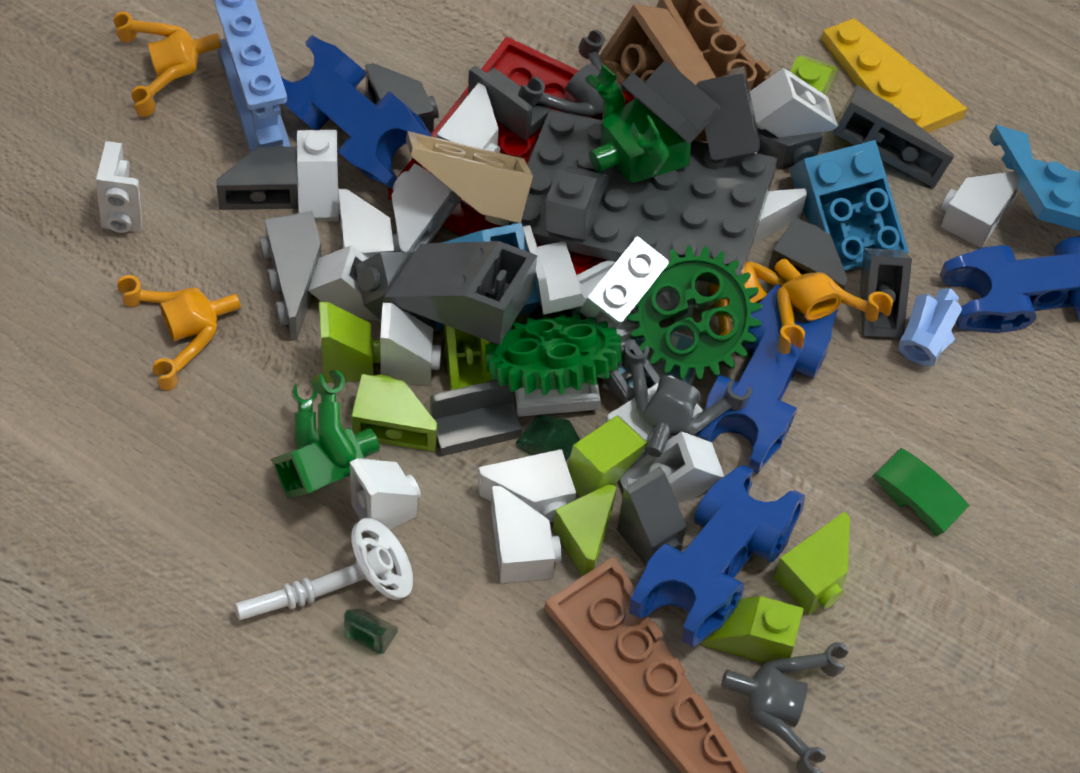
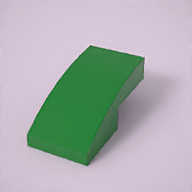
(926, 492)

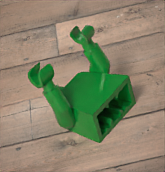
(633, 136)
(323, 453)

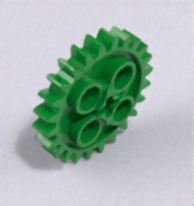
(708, 348)
(554, 354)

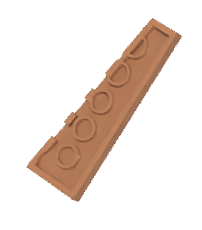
(641, 669)

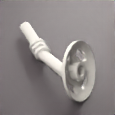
(368, 566)

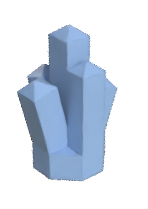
(930, 327)

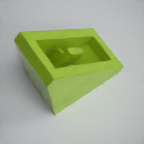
(464, 358)
(604, 455)
(584, 525)

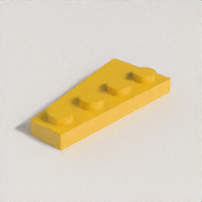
(891, 76)

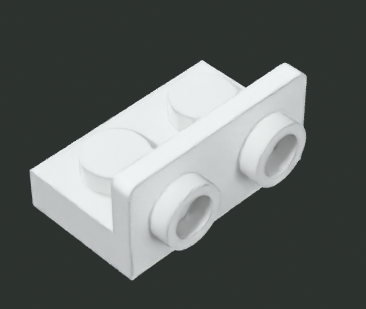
(117, 192)
(625, 282)

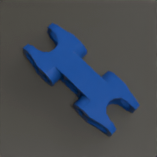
(332, 94)
(1014, 288)
(768, 373)
(705, 573)

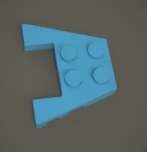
(1047, 187)

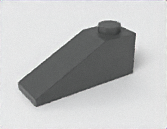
(896, 135)

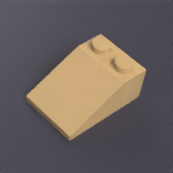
(483, 178)

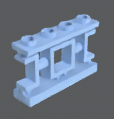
(252, 73)

